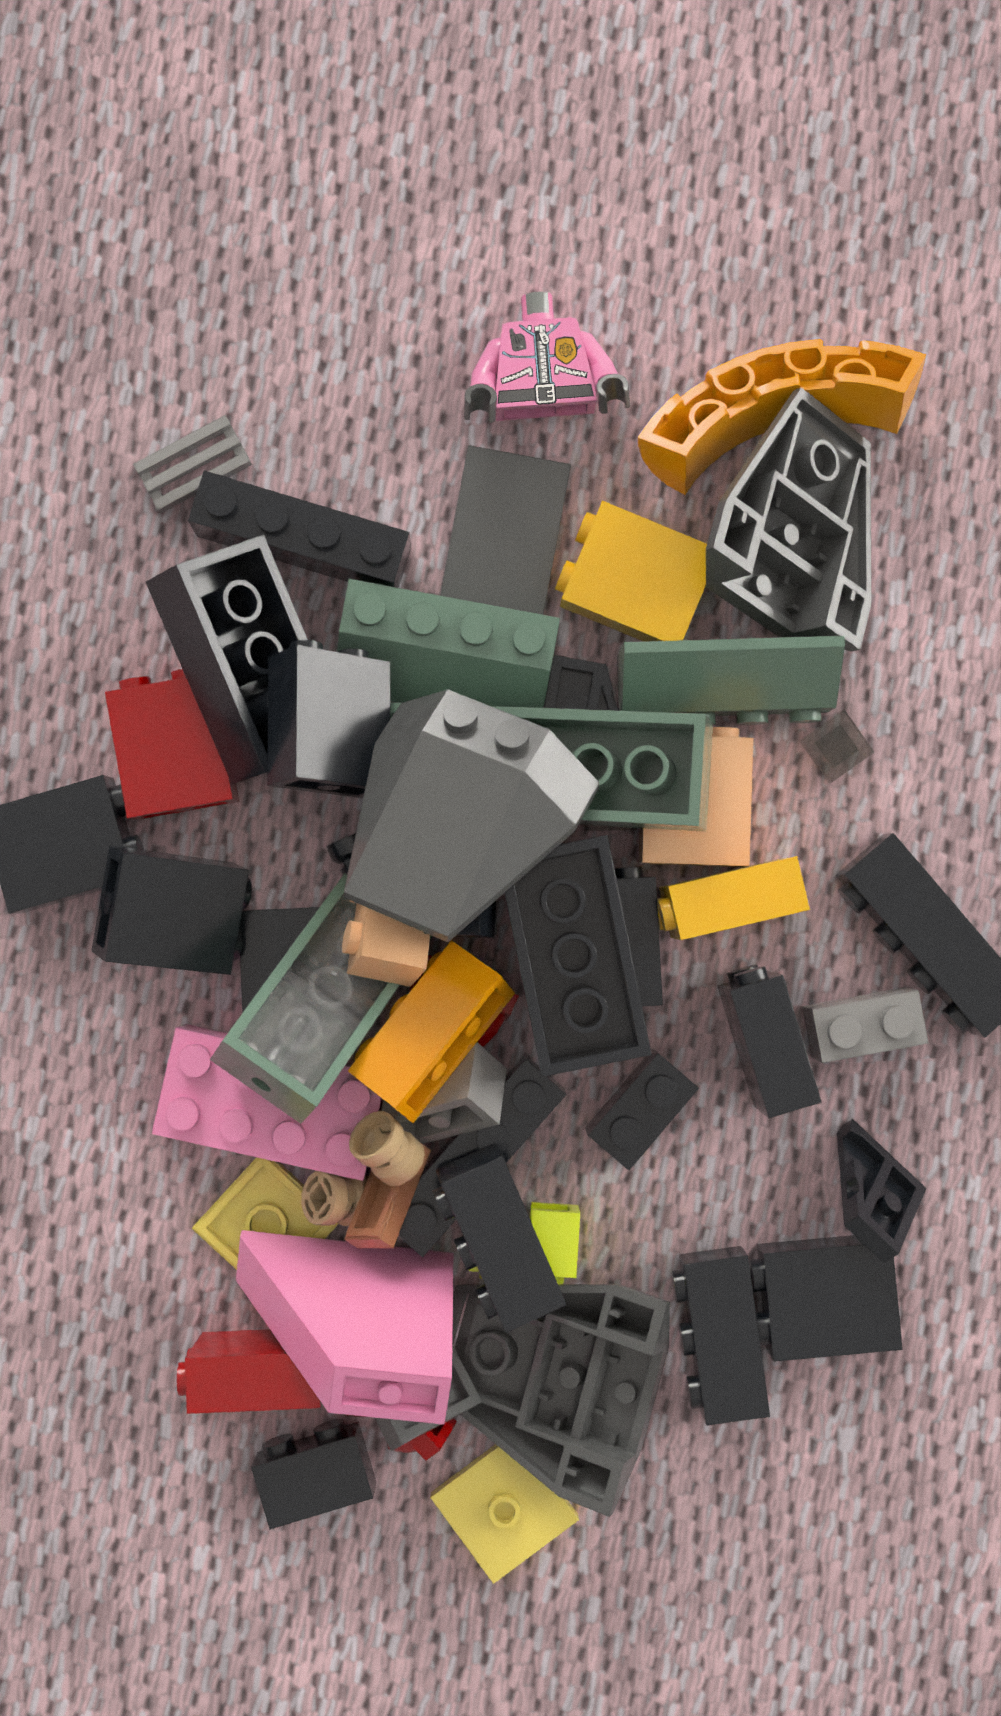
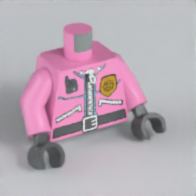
(543, 369)

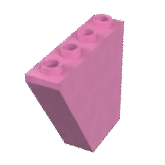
(357, 1321)

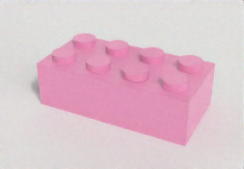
(218, 1111)

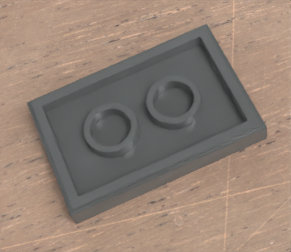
(505, 529)

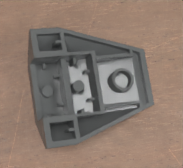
(798, 528)
(460, 811)
(570, 1387)

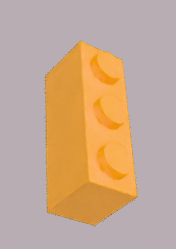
(431, 1030)

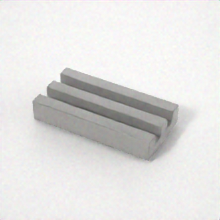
(183, 446)

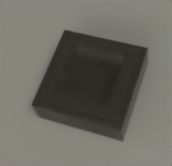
(836, 746)

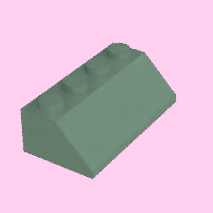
(450, 644)
(733, 677)

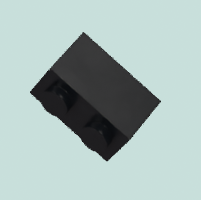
(641, 1109)
(313, 1473)

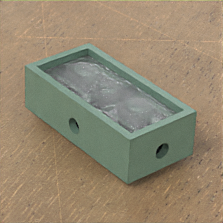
(305, 1016)

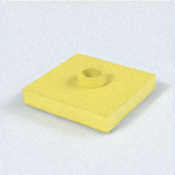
(501, 1511)

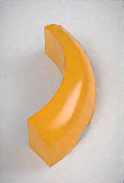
(744, 395)

